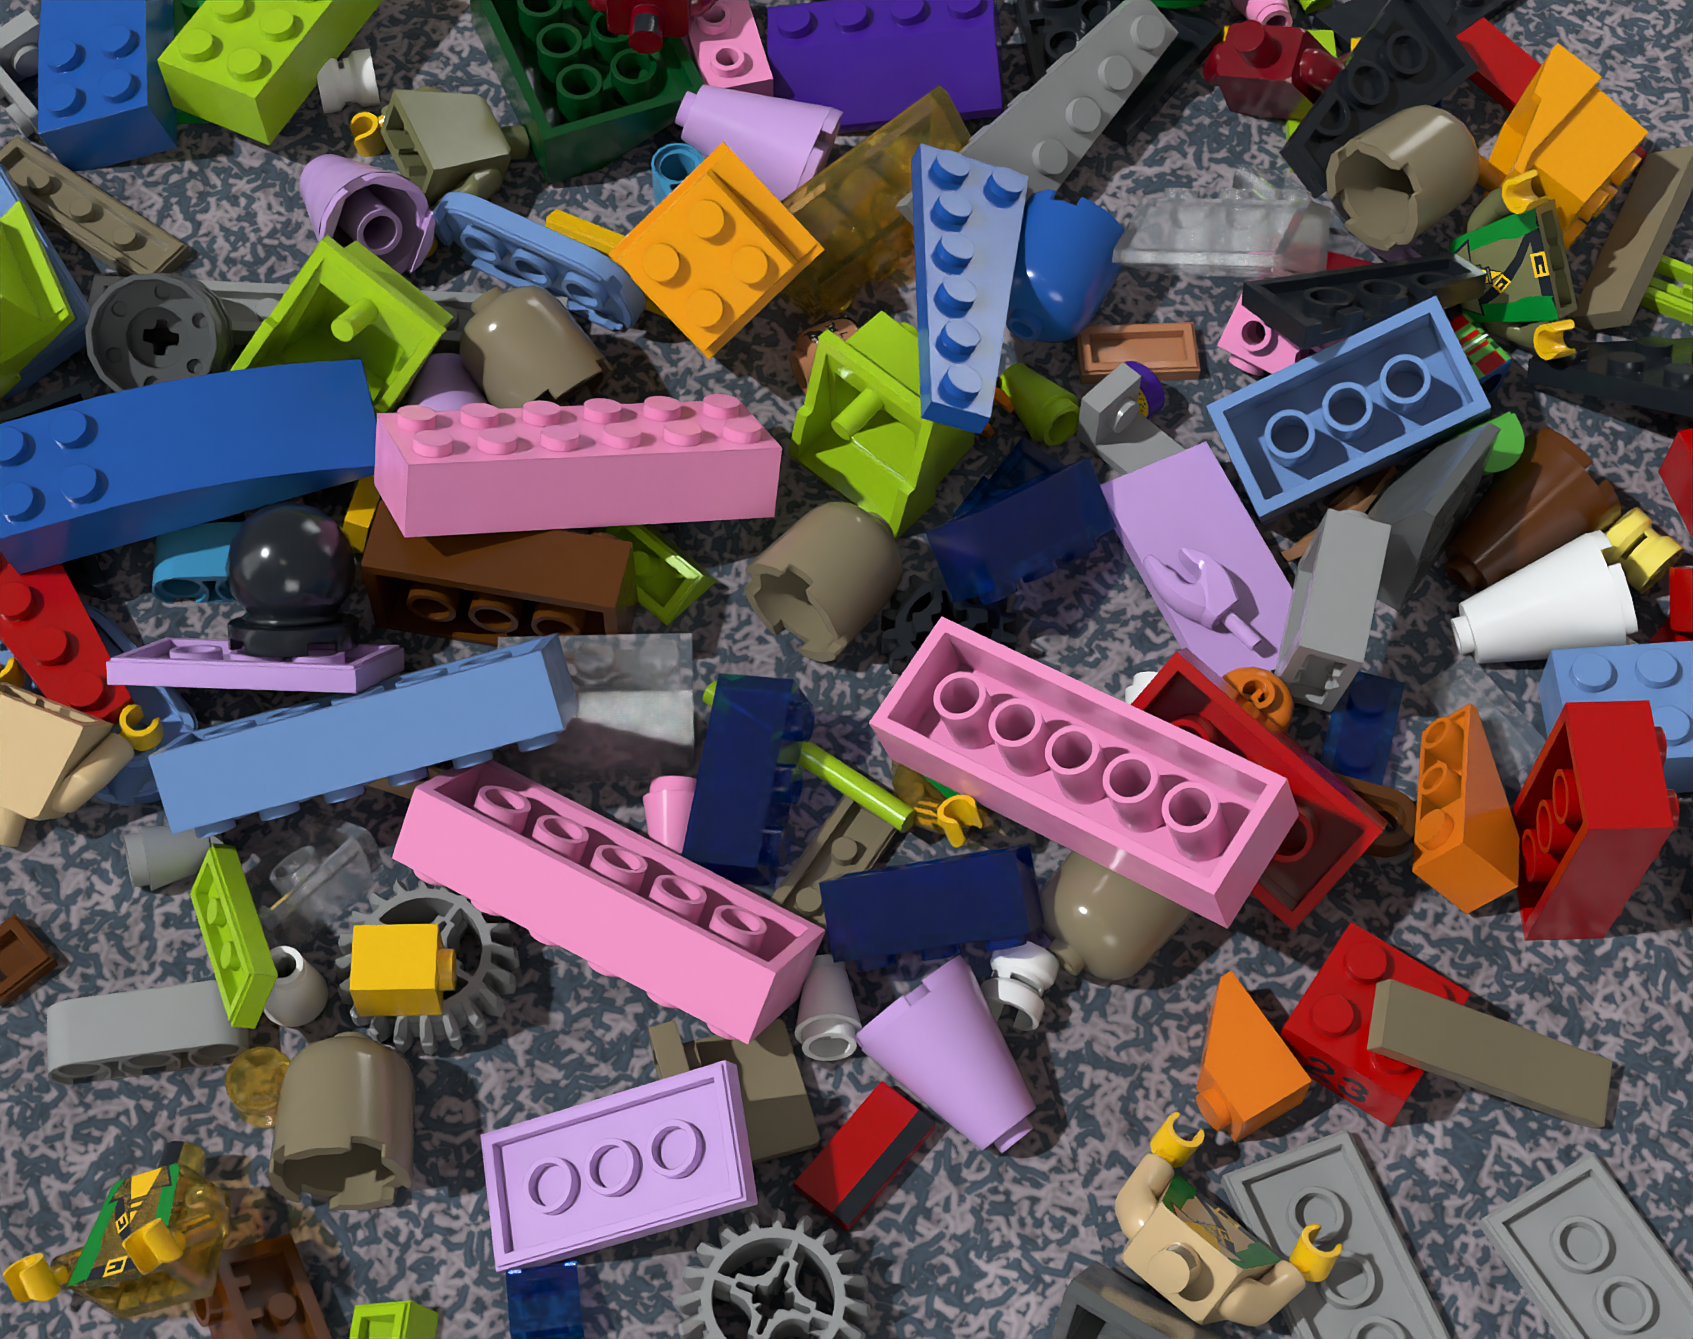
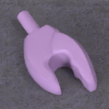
(1205, 601)

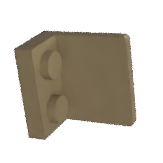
(769, 1079)

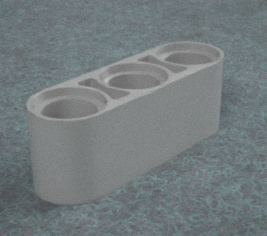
(140, 1030)

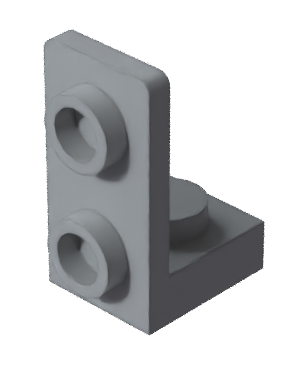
(18, 61)
(1116, 429)

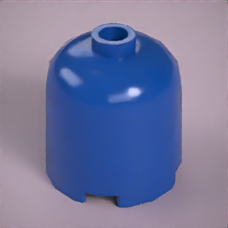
(1061, 267)

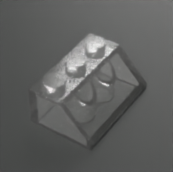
(1226, 234)
(631, 712)

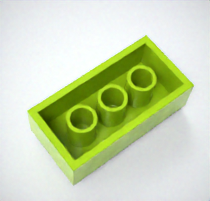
(257, 59)

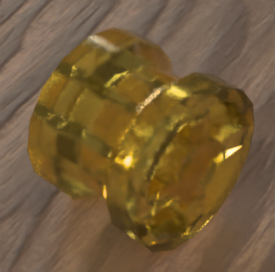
(253, 1075)

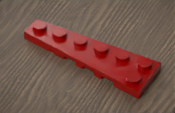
(57, 641)

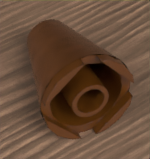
(1530, 512)

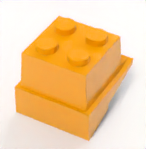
(1571, 138)
(716, 250)

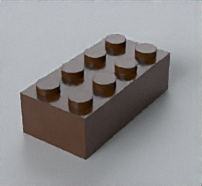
(499, 583)

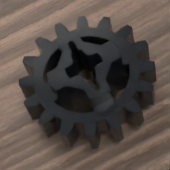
(905, 637)

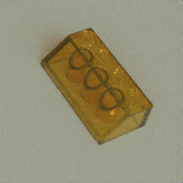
(855, 201)

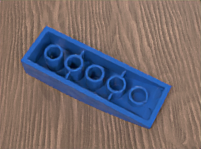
(103, 81)
(178, 456)

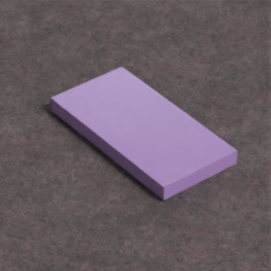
(1194, 506)
(212, 665)
(618, 1168)

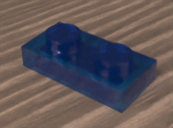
(1363, 728)

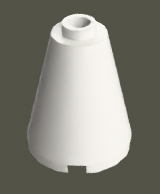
(1549, 605)

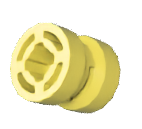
(1640, 550)

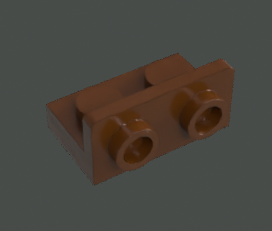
(262, 1295)

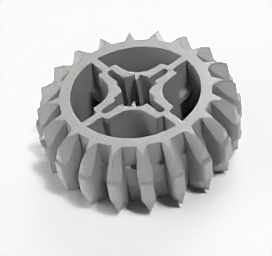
(471, 994)
(749, 1293)

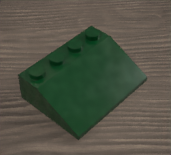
(578, 83)

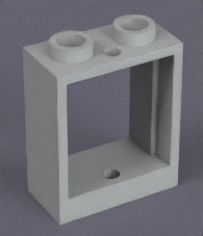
(1332, 608)

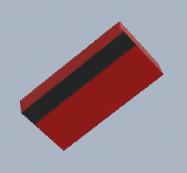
(864, 1156)

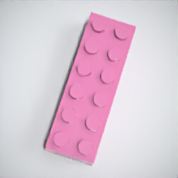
(574, 465)
(1087, 770)
(609, 897)

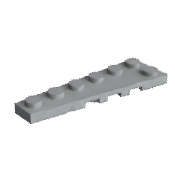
(1073, 103)

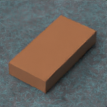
(1162, 347)

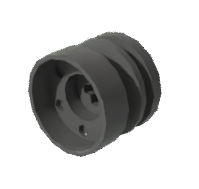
(125, 322)

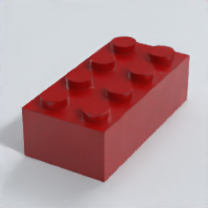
(1332, 819)
(1591, 819)

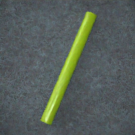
(848, 781)

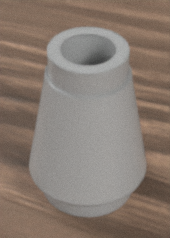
(160, 858)

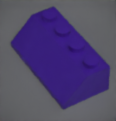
(886, 56)

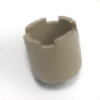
(1404, 175)
(529, 349)
(826, 577)
(1105, 920)
(345, 1124)

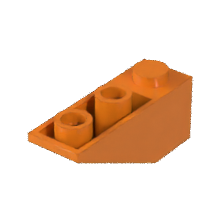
(1463, 820)

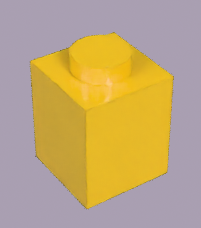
(400, 970)

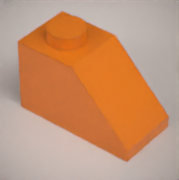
(1245, 1066)

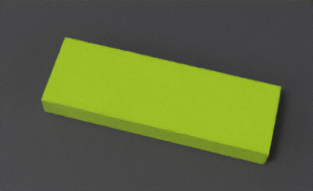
(233, 936)

